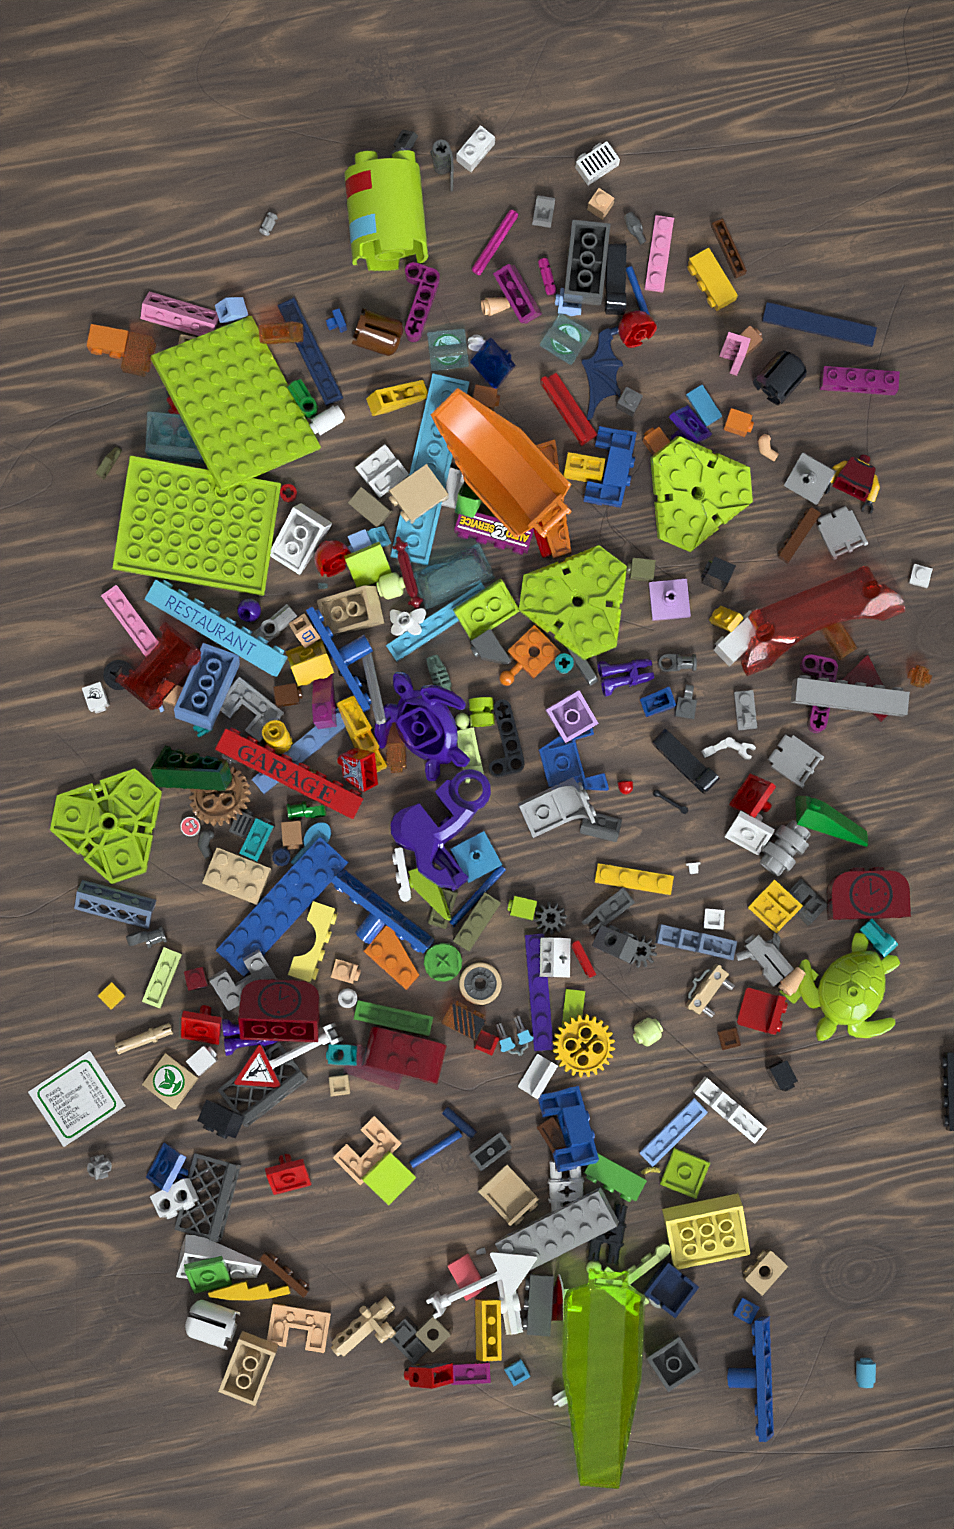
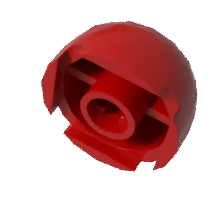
(636, 327)
(330, 557)

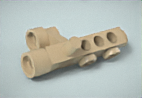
(364, 1325)

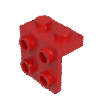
(762, 1011)

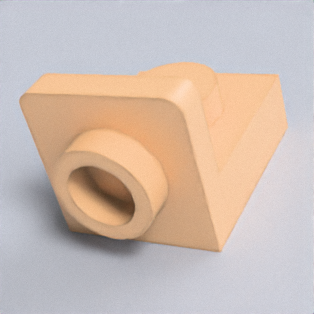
(345, 971)

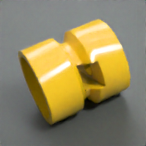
(277, 736)

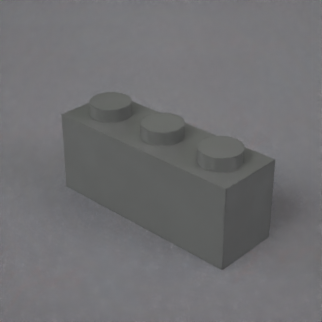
(538, 1304)

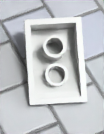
(300, 538)

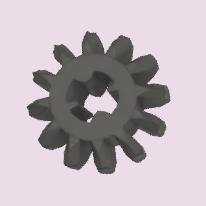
(557, 918)
(647, 952)

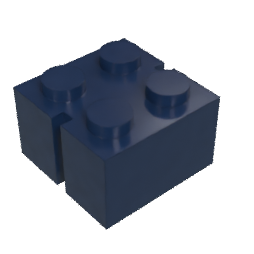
(670, 1288)

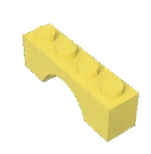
(321, 918)

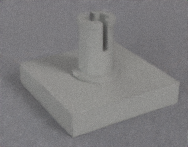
(810, 478)

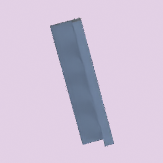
(115, 900)

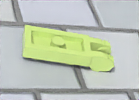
(648, 1262)

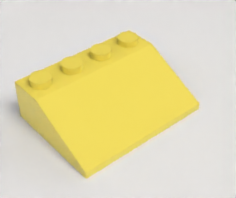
(706, 1231)

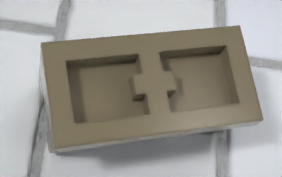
(370, 507)

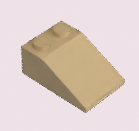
(351, 610)

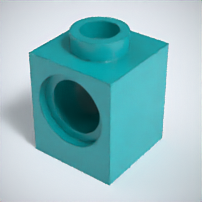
(349, 1057)

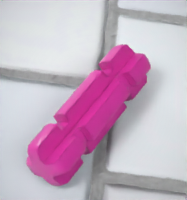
(547, 276)

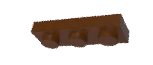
(285, 1273)

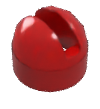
(625, 787)

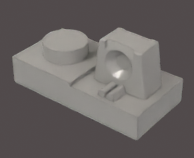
(745, 710)

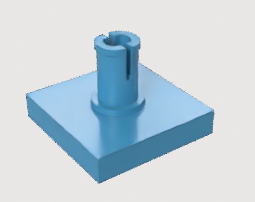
(476, 856)

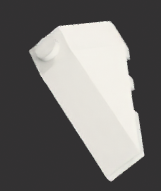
(201, 1248)

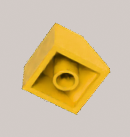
(309, 663)

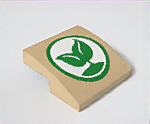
(170, 1081)

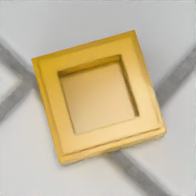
(111, 995)

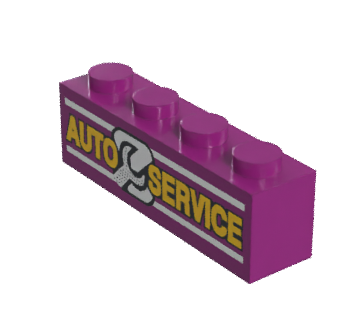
(491, 530)

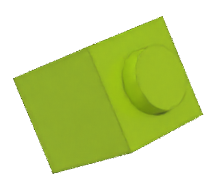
(522, 908)

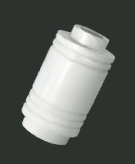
(327, 420)

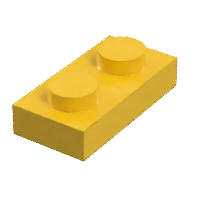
(725, 618)

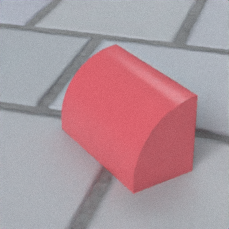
(465, 1273)

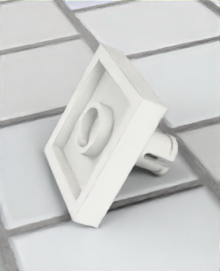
(749, 832)

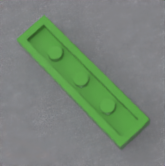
(393, 1018)

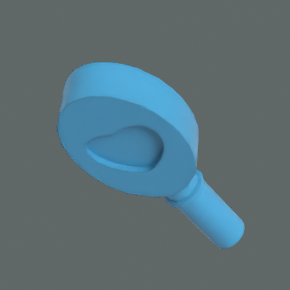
(318, 830)

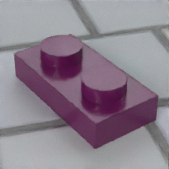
(471, 1373)

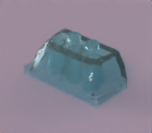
(170, 439)
(453, 576)

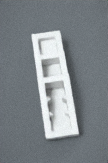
(729, 1110)

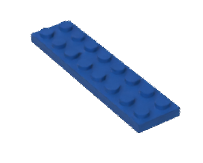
(283, 904)

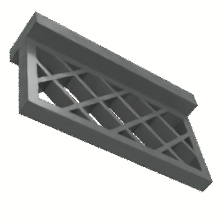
(272, 1098)
(223, 1202)

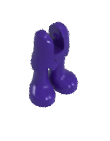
(633, 677)
(232, 1044)

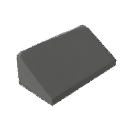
(604, 827)

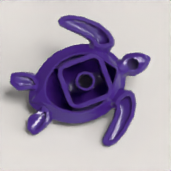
(424, 724)

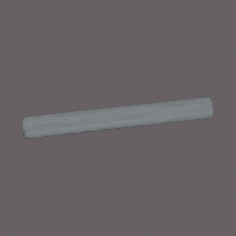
(374, 688)

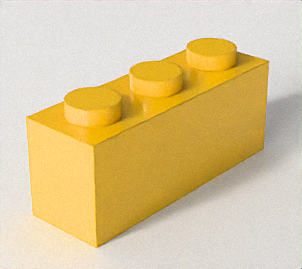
(712, 279)
(488, 1329)

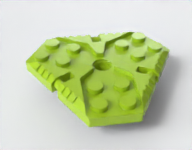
(721, 491)
(594, 579)
(118, 850)

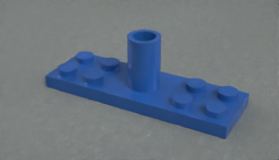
(344, 656)
(380, 914)
(758, 1378)

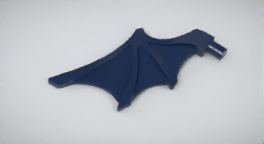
(602, 371)

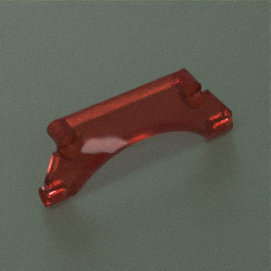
(798, 616)

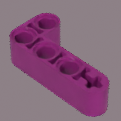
(420, 304)
(818, 670)

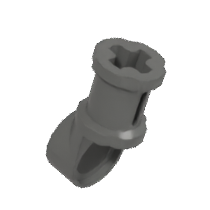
(677, 662)
(150, 937)

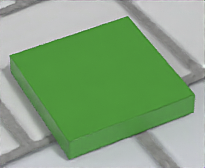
(208, 1274)

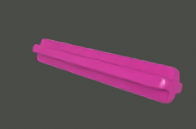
(495, 241)

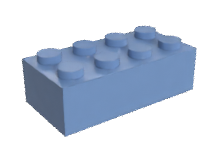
(207, 687)

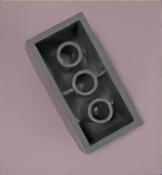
(586, 262)

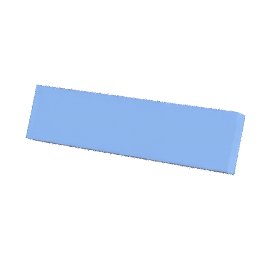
(673, 1132)

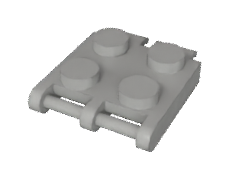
(841, 532)
(794, 759)

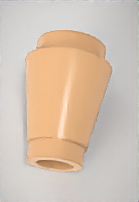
(494, 305)
(792, 981)

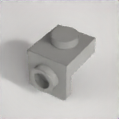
(543, 211)

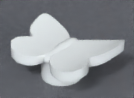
(407, 622)

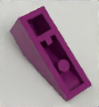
(324, 703)

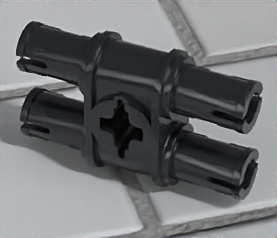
(614, 1241)

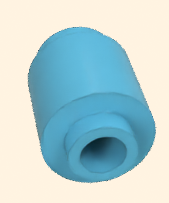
(865, 1373)

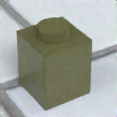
(641, 569)

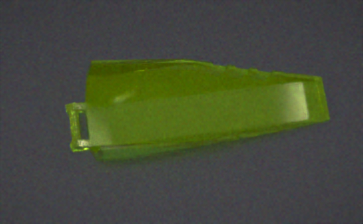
(602, 1373)

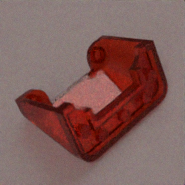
(161, 668)

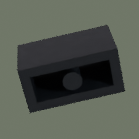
(782, 1075)
(221, 1119)

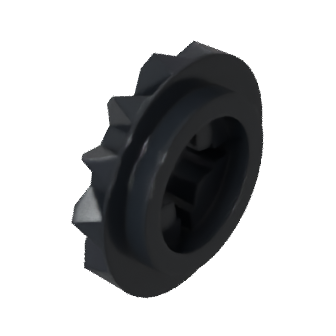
(114, 667)

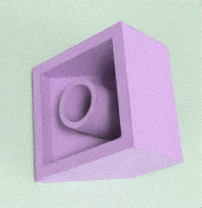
(571, 716)

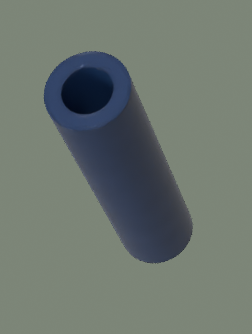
(459, 1122)

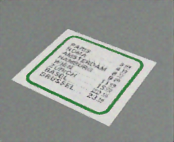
(76, 1098)

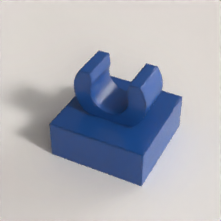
(337, 321)

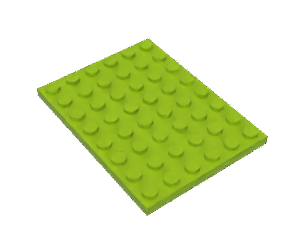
(235, 403)
(190, 532)

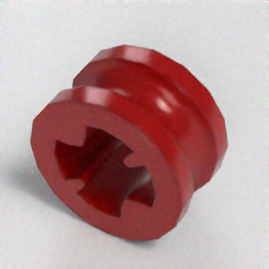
(283, 496)

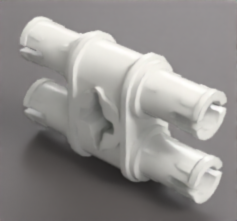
(557, 1183)

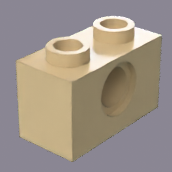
(763, 1283)

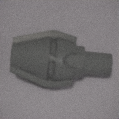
(635, 227)

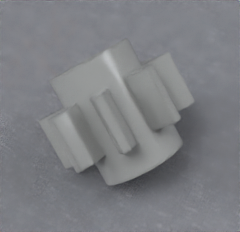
(99, 1167)

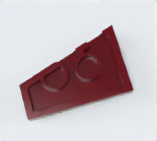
(865, 673)

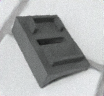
(813, 907)
(405, 1331)

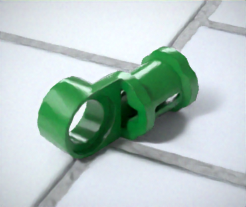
(301, 810)

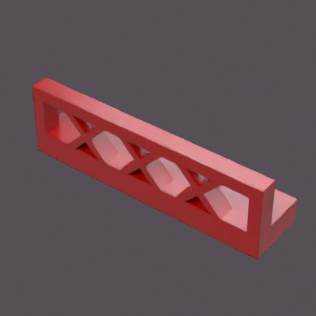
(568, 409)

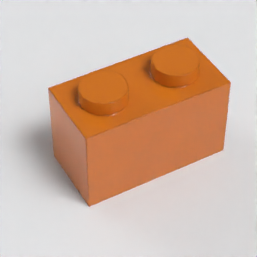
(107, 341)

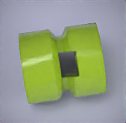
(481, 712)

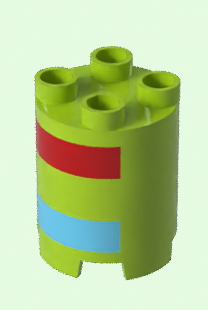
(385, 210)

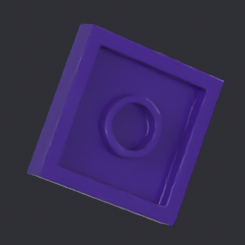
(689, 425)

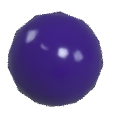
(249, 610)

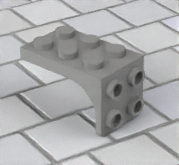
(556, 807)

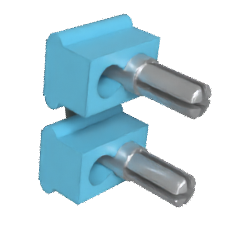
(523, 1035)

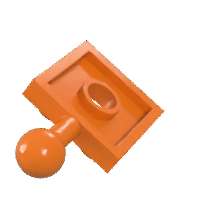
(521, 655)

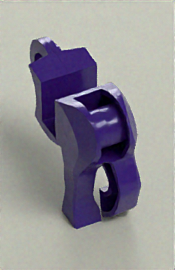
(418, 833)

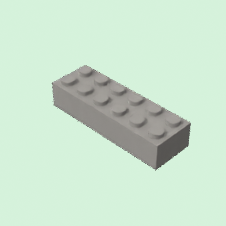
(561, 1229)

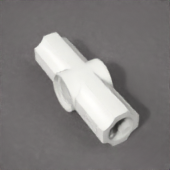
(510, 1309)

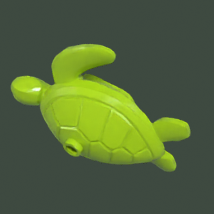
(850, 991)

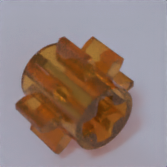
(919, 676)

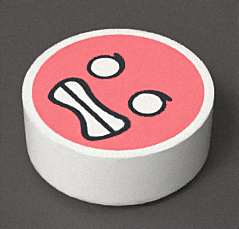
(190, 826)

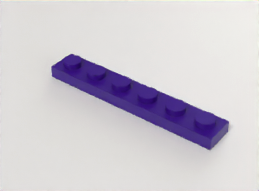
(538, 996)

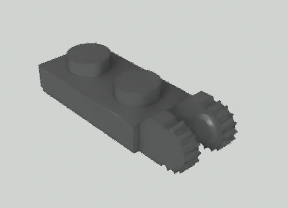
(610, 909)

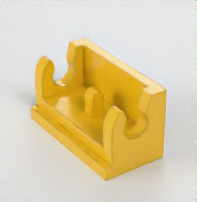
(584, 468)

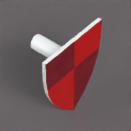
(558, 1300)

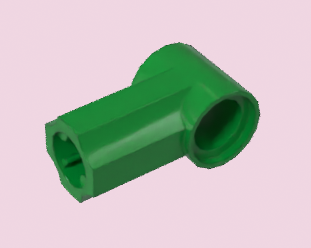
(303, 397)

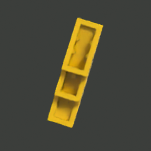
(359, 729)
(242, 1291)

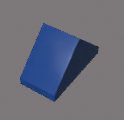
(658, 702)

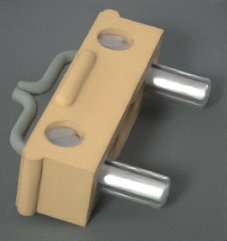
(707, 989)

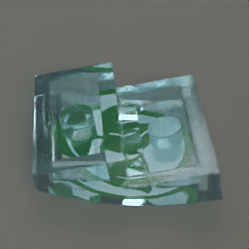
(565, 339)
(447, 349)

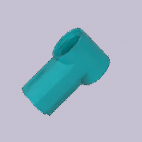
(881, 941)

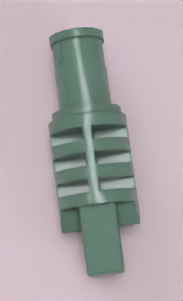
(438, 672)

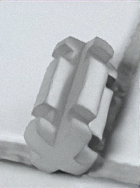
(268, 224)

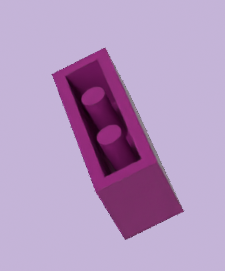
(517, 293)

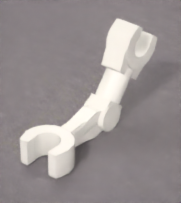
(731, 743)

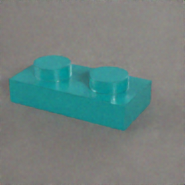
(256, 839)

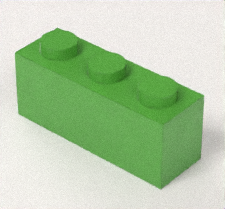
(615, 1178)

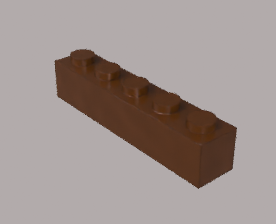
(728, 248)
(798, 534)

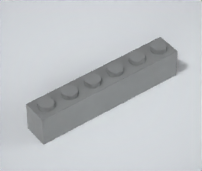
(850, 697)

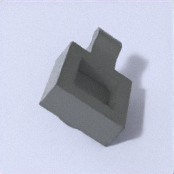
(404, 141)
(686, 706)

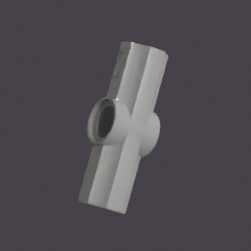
(280, 621)

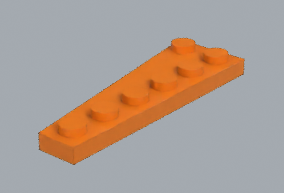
(558, 535)

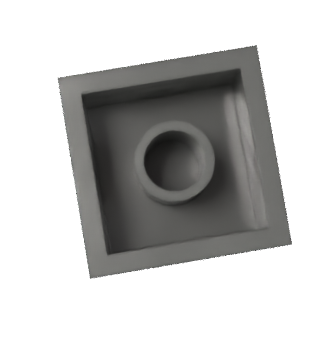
(672, 1362)

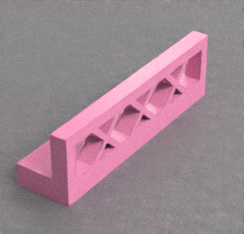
(178, 317)
(735, 350)

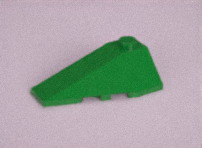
(823, 818)

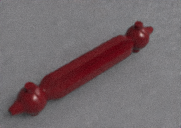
(407, 573)

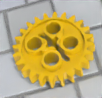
(594, 1058)

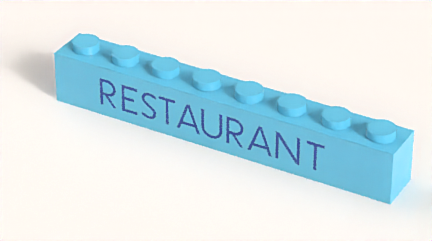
(216, 628)

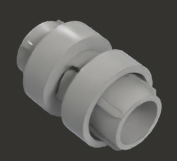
(779, 855)

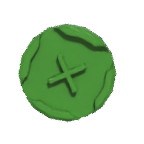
(442, 962)

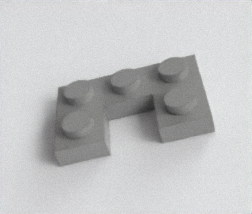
(244, 694)
(231, 992)

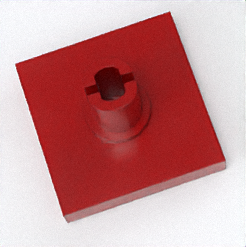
(753, 796)
(201, 1026)
(287, 1175)

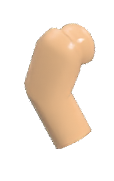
(765, 448)

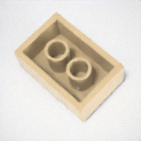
(237, 876)
(248, 1368)

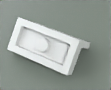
(453, 485)
(537, 1076)

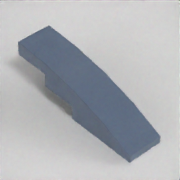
(695, 942)

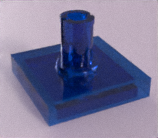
(493, 363)

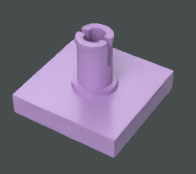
(669, 599)

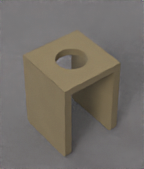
(431, 1323)

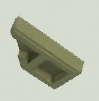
(108, 463)

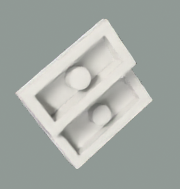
(381, 471)

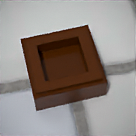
(729, 1038)

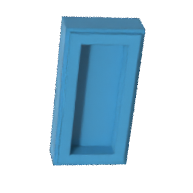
(704, 405)

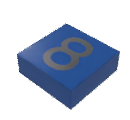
(746, 1311)

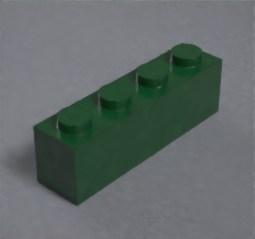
(190, 771)

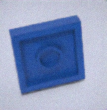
(167, 1167)

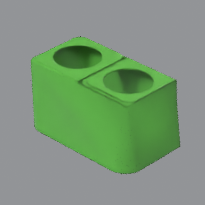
(468, 502)

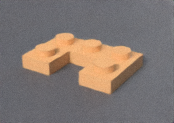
(359, 1166)
(312, 1320)

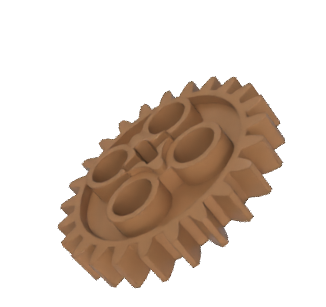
(219, 811)

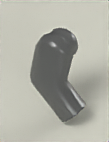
(203, 843)

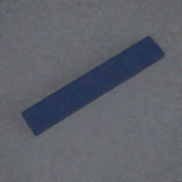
(819, 324)
(312, 355)

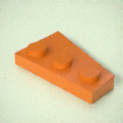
(392, 957)

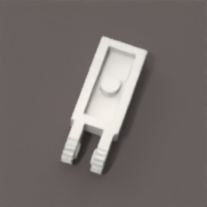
(402, 875)

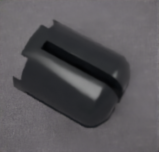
(781, 376)

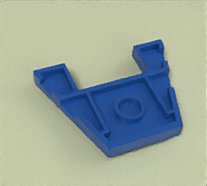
(563, 762)

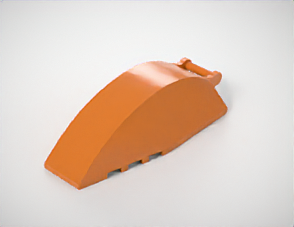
(502, 465)

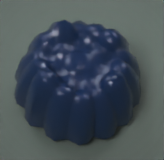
(281, 857)

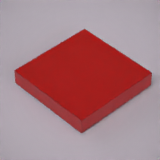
(583, 959)

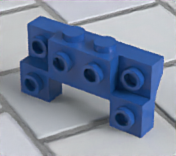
(616, 474)
(575, 1128)

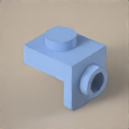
(565, 307)

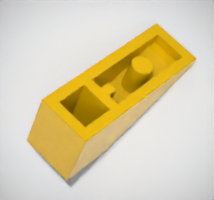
(396, 397)

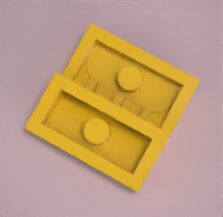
(775, 906)

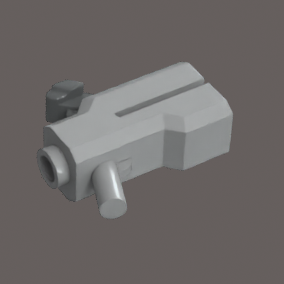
(767, 956)

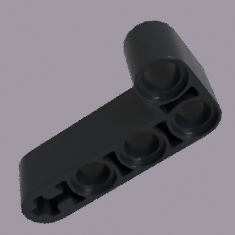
(616, 279)
(506, 737)
(685, 761)

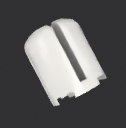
(207, 1332)

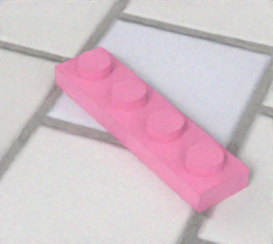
(659, 253)
(130, 620)

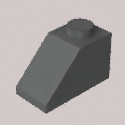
(489, 649)

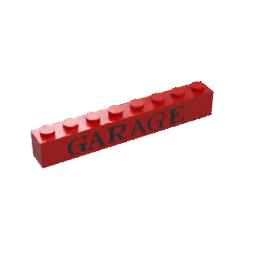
(289, 774)

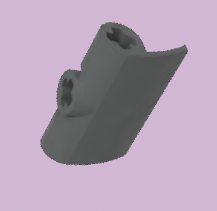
(443, 159)

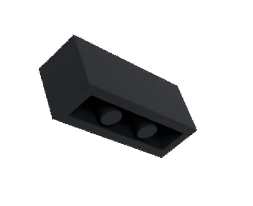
(717, 574)

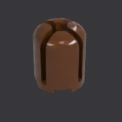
(378, 333)

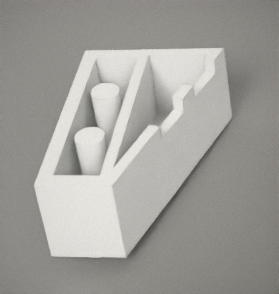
(736, 643)

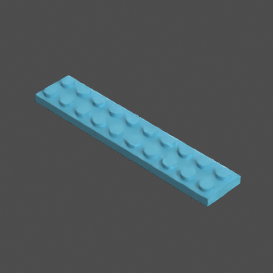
(433, 451)

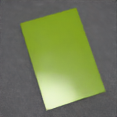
(486, 609)

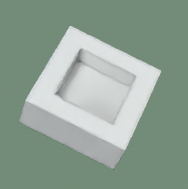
(920, 575)
(714, 919)

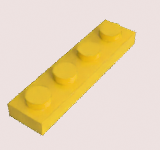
(634, 879)

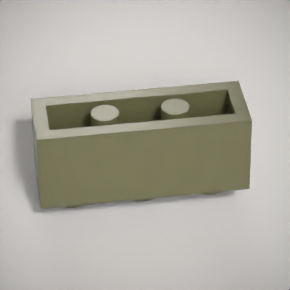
(476, 922)

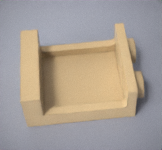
(418, 494)
(509, 1195)

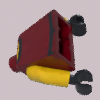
(857, 479)

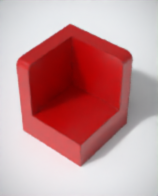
(486, 1042)

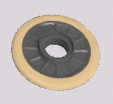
(468, 979)

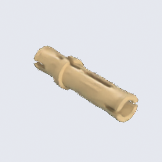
(144, 1038)

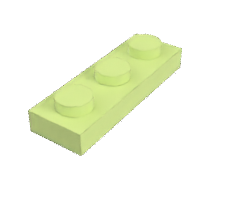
(162, 978)

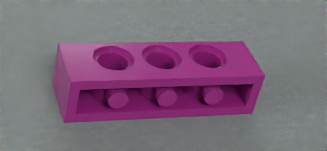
(859, 380)

